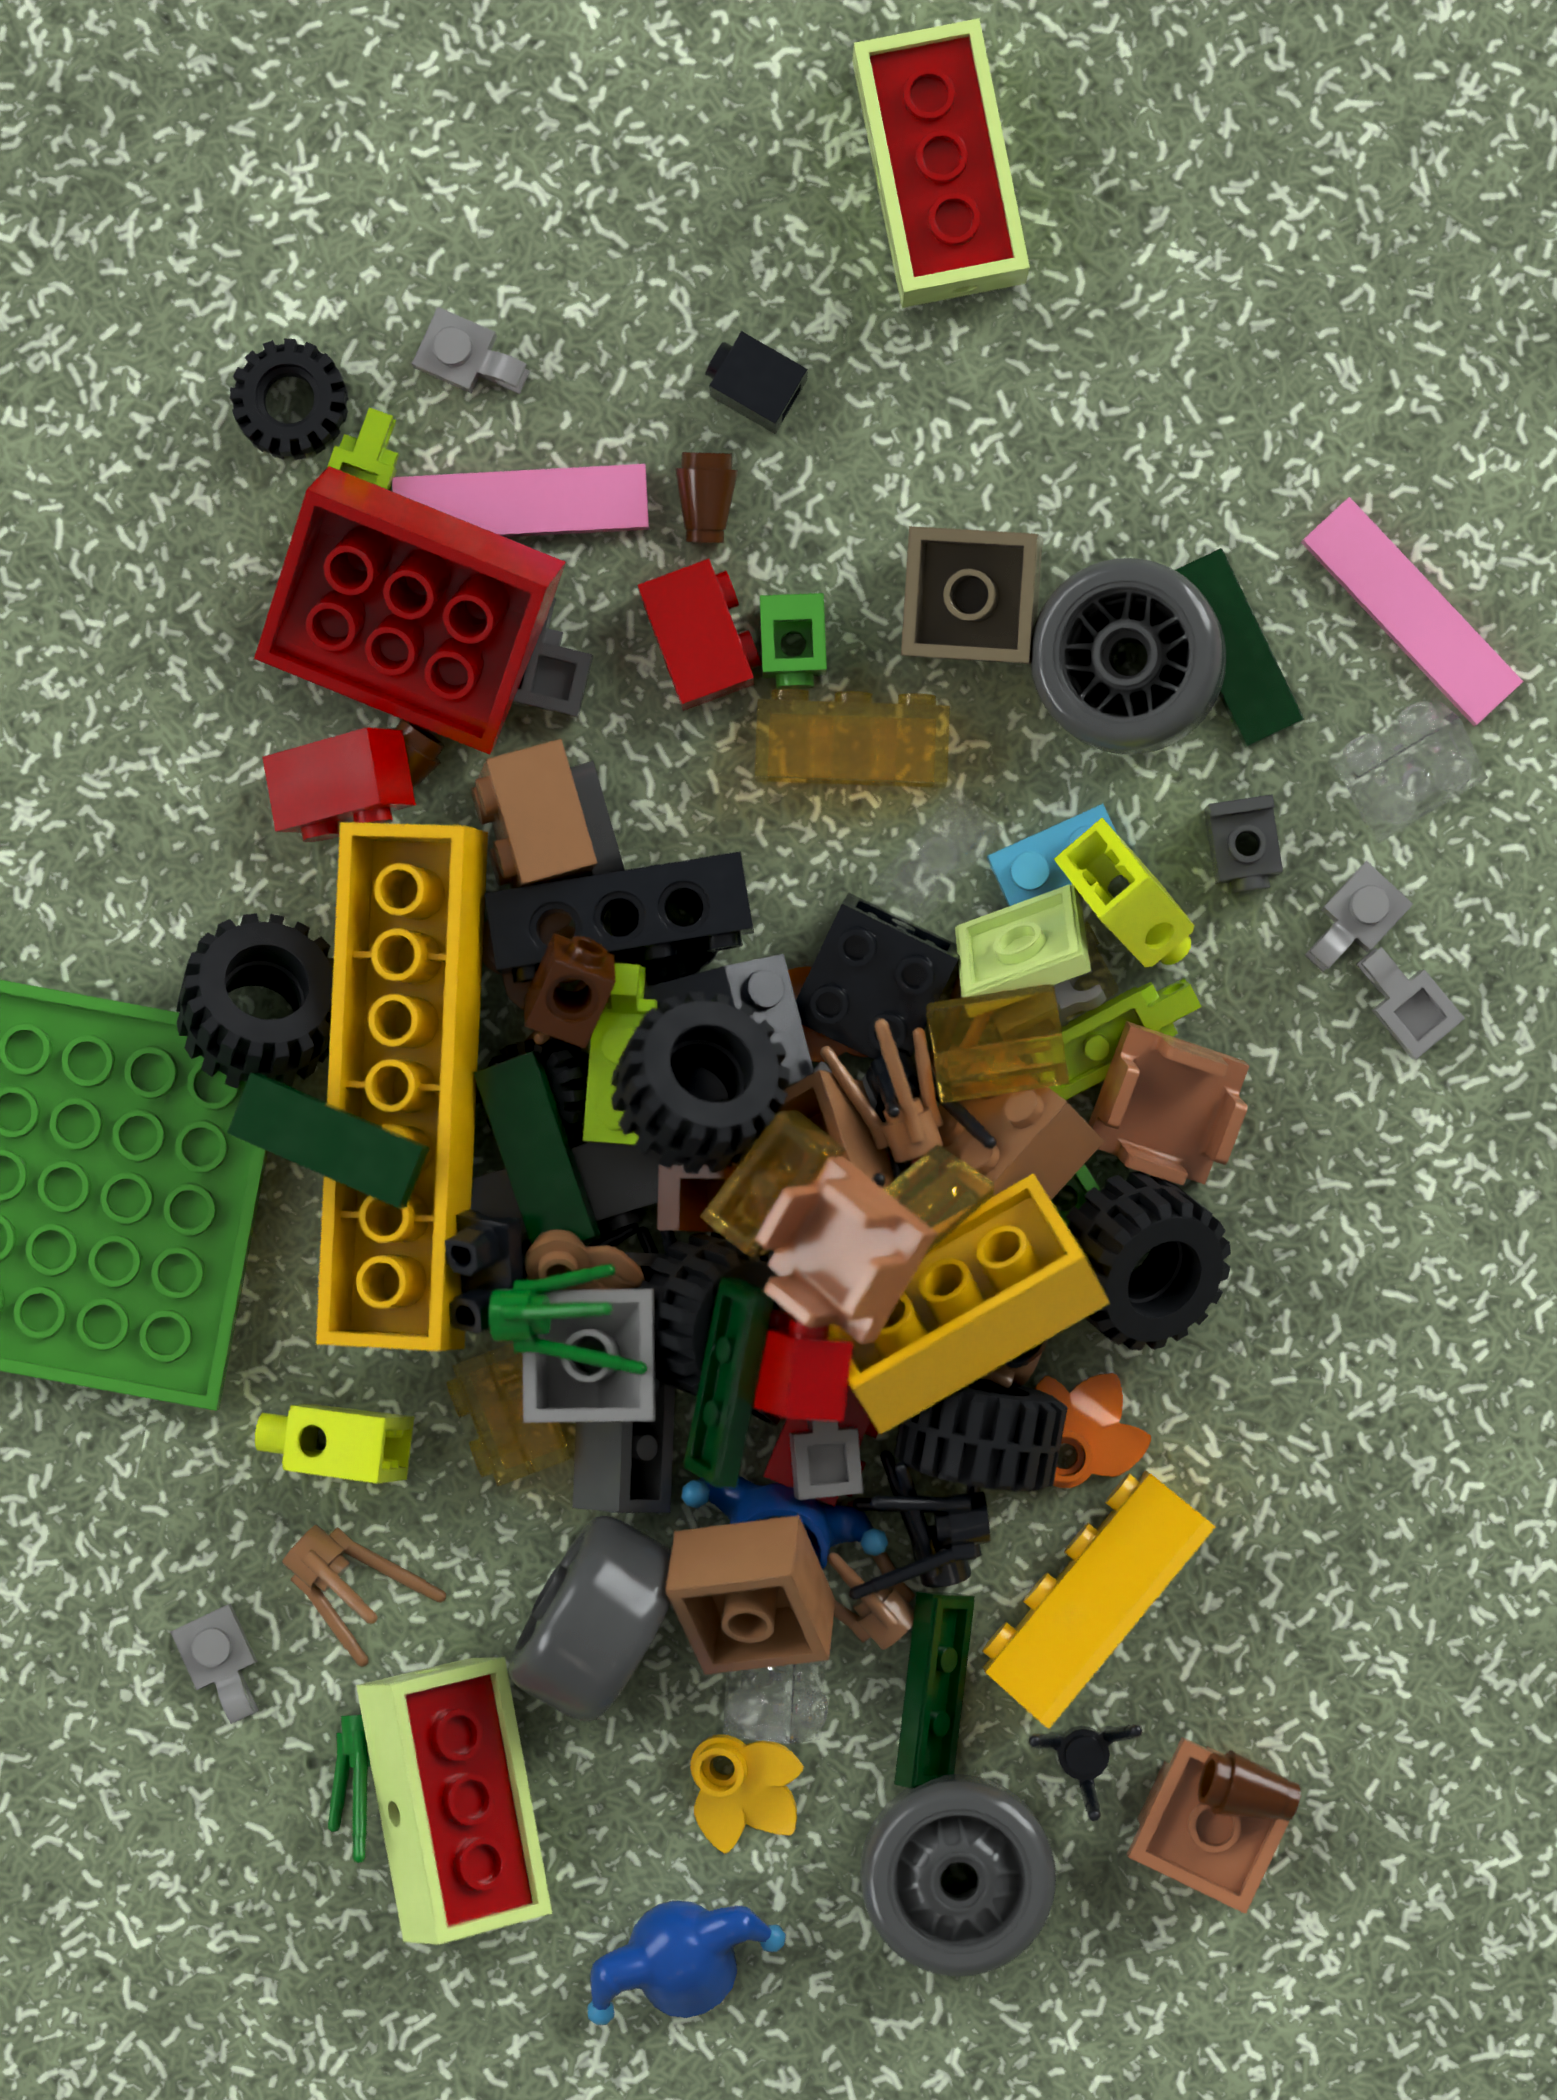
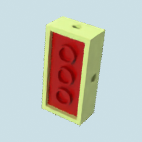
(940, 163)
(454, 1800)

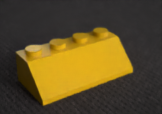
(975, 1304)
(1096, 1597)

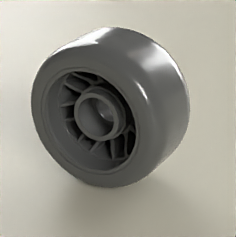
(1098, 614)
(593, 1619)
(946, 1824)

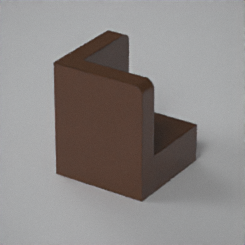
(686, 1197)

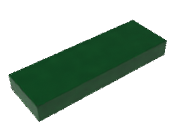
(1253, 681)
(328, 1140)
(535, 1148)
(728, 1382)
(934, 1687)

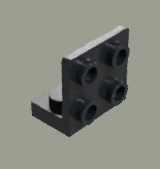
(872, 971)

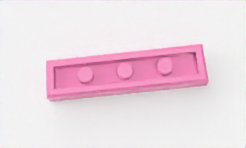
(538, 499)
(1411, 611)

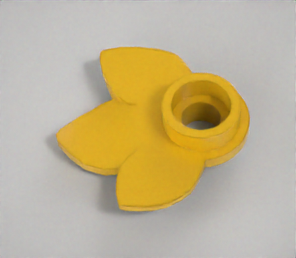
(750, 1795)

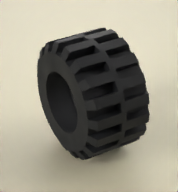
(264, 957)
(725, 1044)
(1176, 1276)
(686, 1299)
(987, 1437)

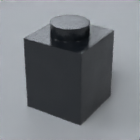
(755, 380)

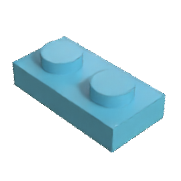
(1029, 865)

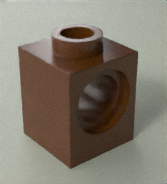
(563, 1013)

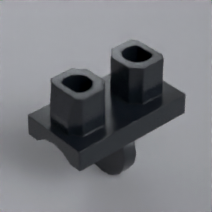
(488, 1258)

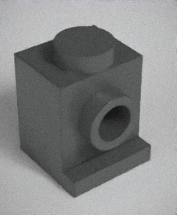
(1225, 823)

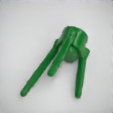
(523, 1314)
(351, 1753)

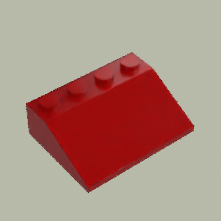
(407, 608)

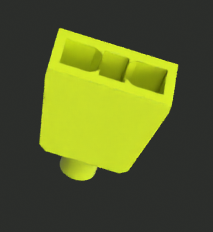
(1143, 913)
(358, 1442)

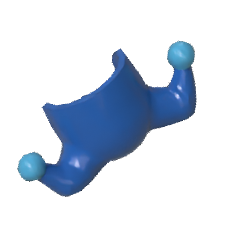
(824, 1523)
(679, 1958)

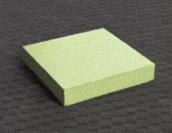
(1024, 944)

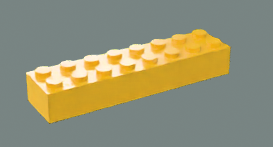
(408, 1063)

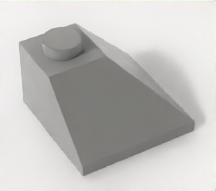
(583, 1392)

